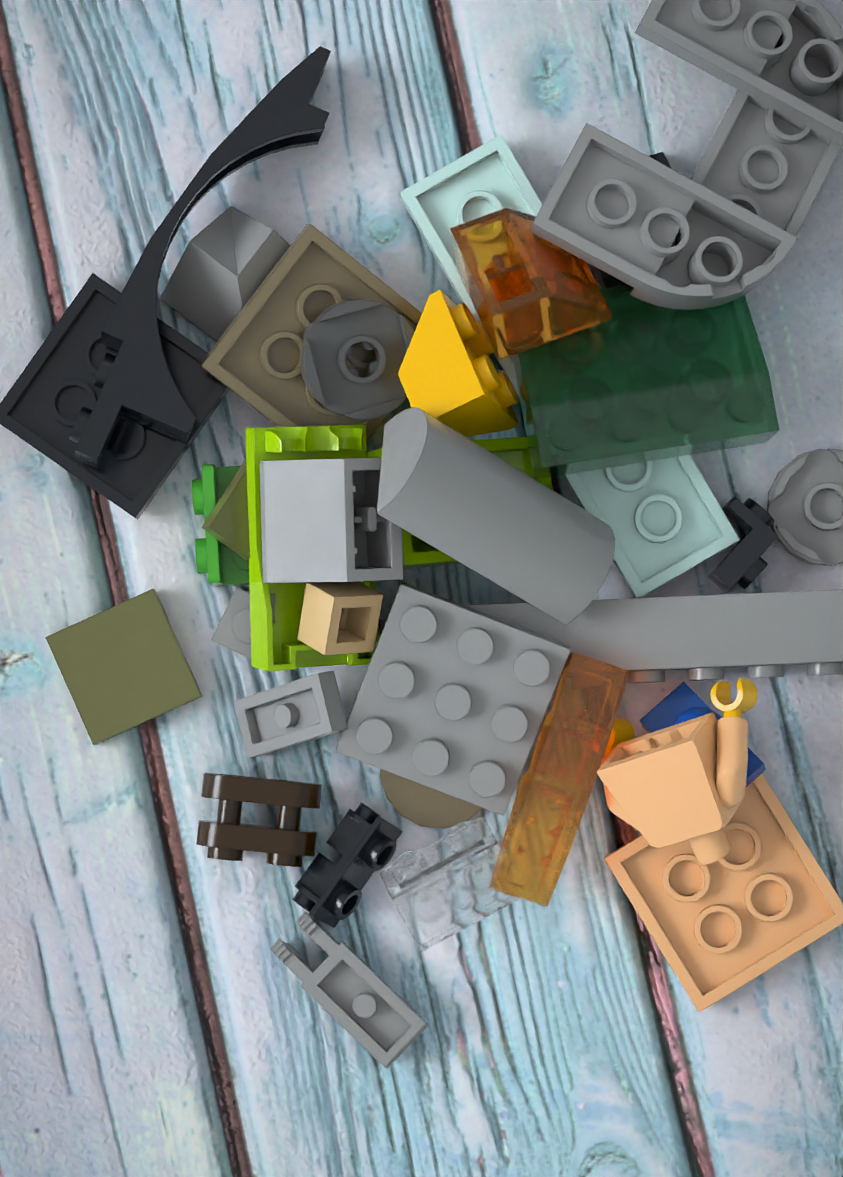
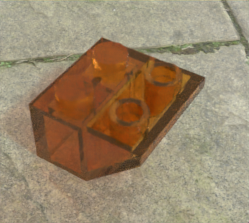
(524, 283)

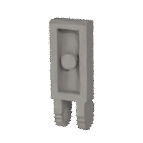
(354, 994)

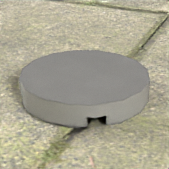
(809, 507)

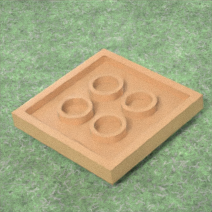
(734, 915)

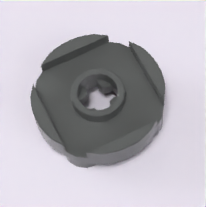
(330, 341)

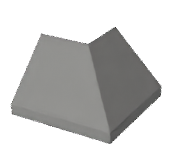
(222, 270)

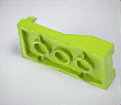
(277, 620)

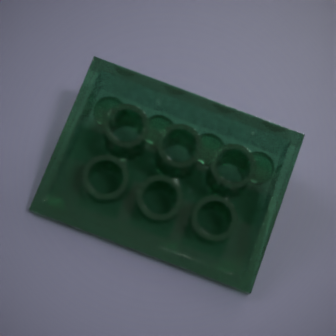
(645, 387)

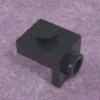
(744, 560)

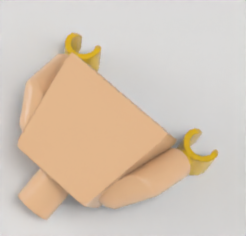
(683, 777)

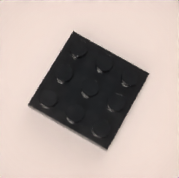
(60, 382)

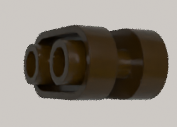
(229, 838)

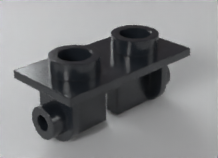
(366, 846)

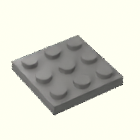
(453, 698)

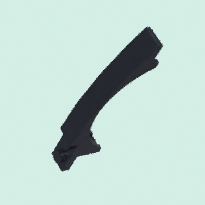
(138, 378)

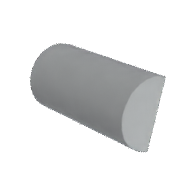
(491, 516)

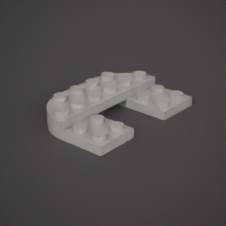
(741, 210)

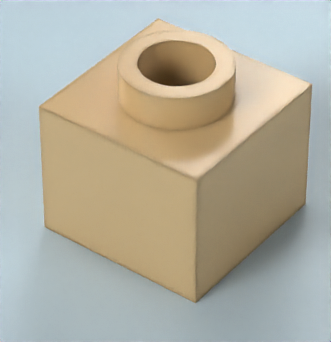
(340, 617)

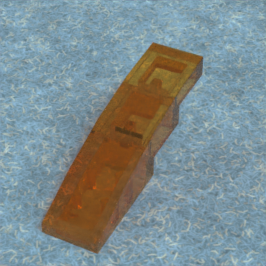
(559, 779)

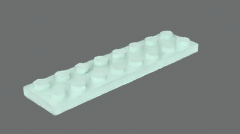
(657, 508)

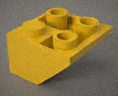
(452, 371)

